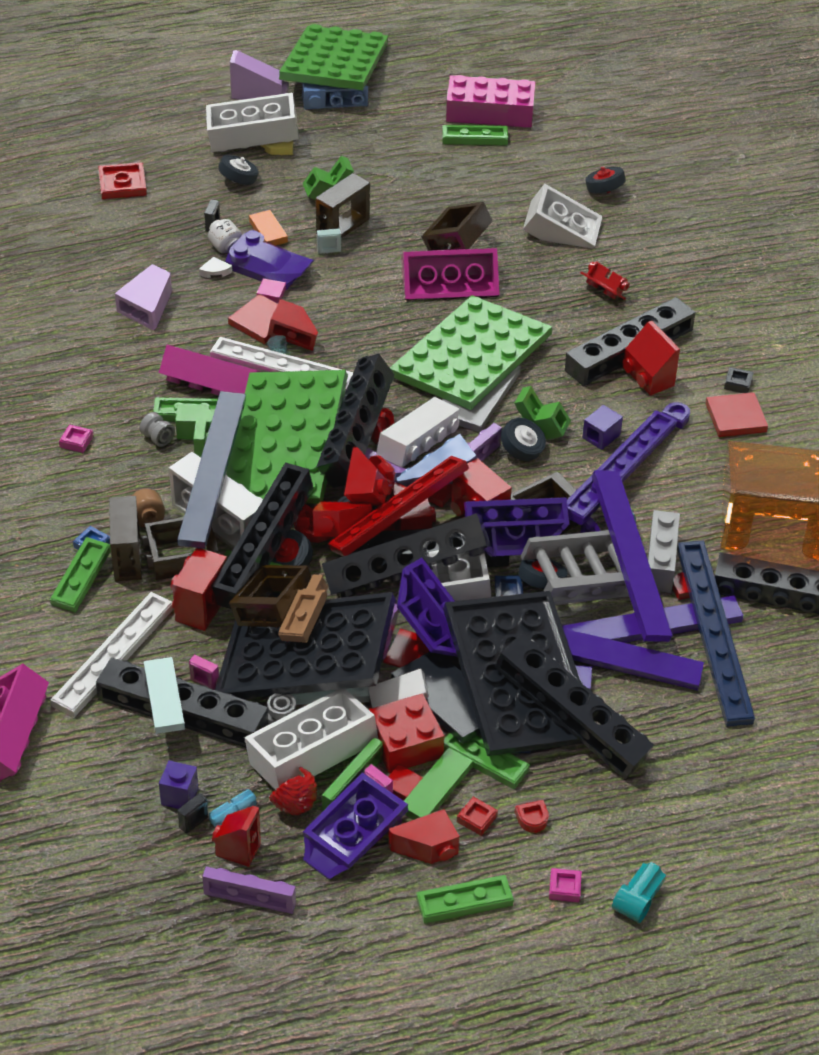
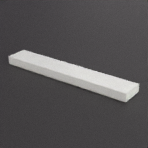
(263, 359)
(119, 645)

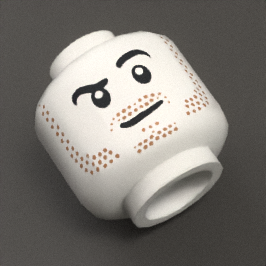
(223, 235)

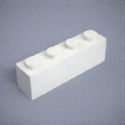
(418, 432)

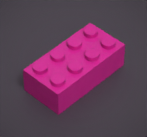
(490, 101)

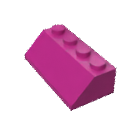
(450, 273)
(204, 371)
(20, 699)

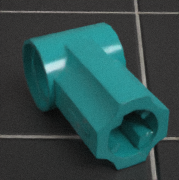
(637, 896)

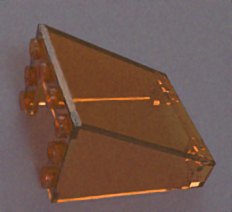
(773, 484)

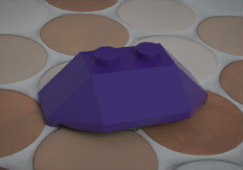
(515, 521)
(422, 605)

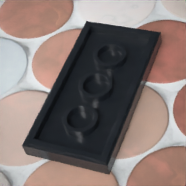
(447, 694)

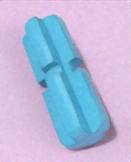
(239, 802)

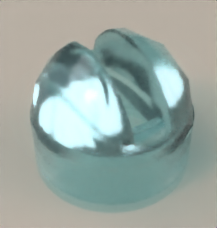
(278, 344)

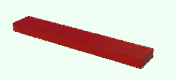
(398, 506)

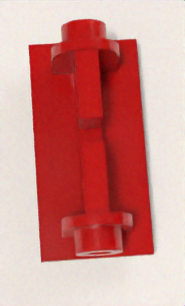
(598, 275)

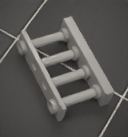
(577, 587)

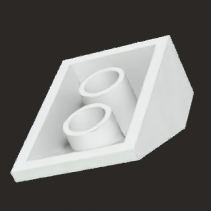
(561, 219)

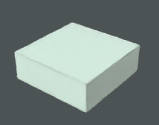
(328, 241)

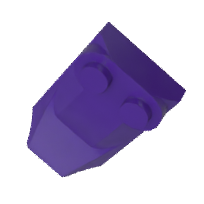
(263, 260)
(351, 826)

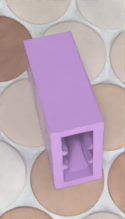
(254, 78)
(145, 296)

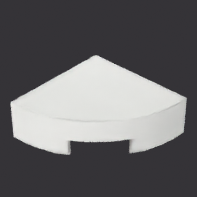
(215, 267)

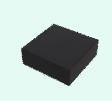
(211, 213)
(738, 380)
(193, 813)

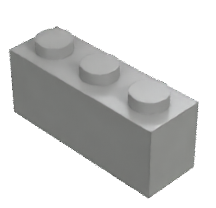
(663, 548)

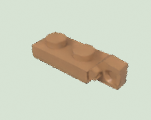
(304, 611)

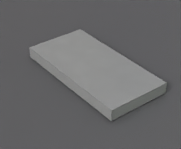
(482, 412)

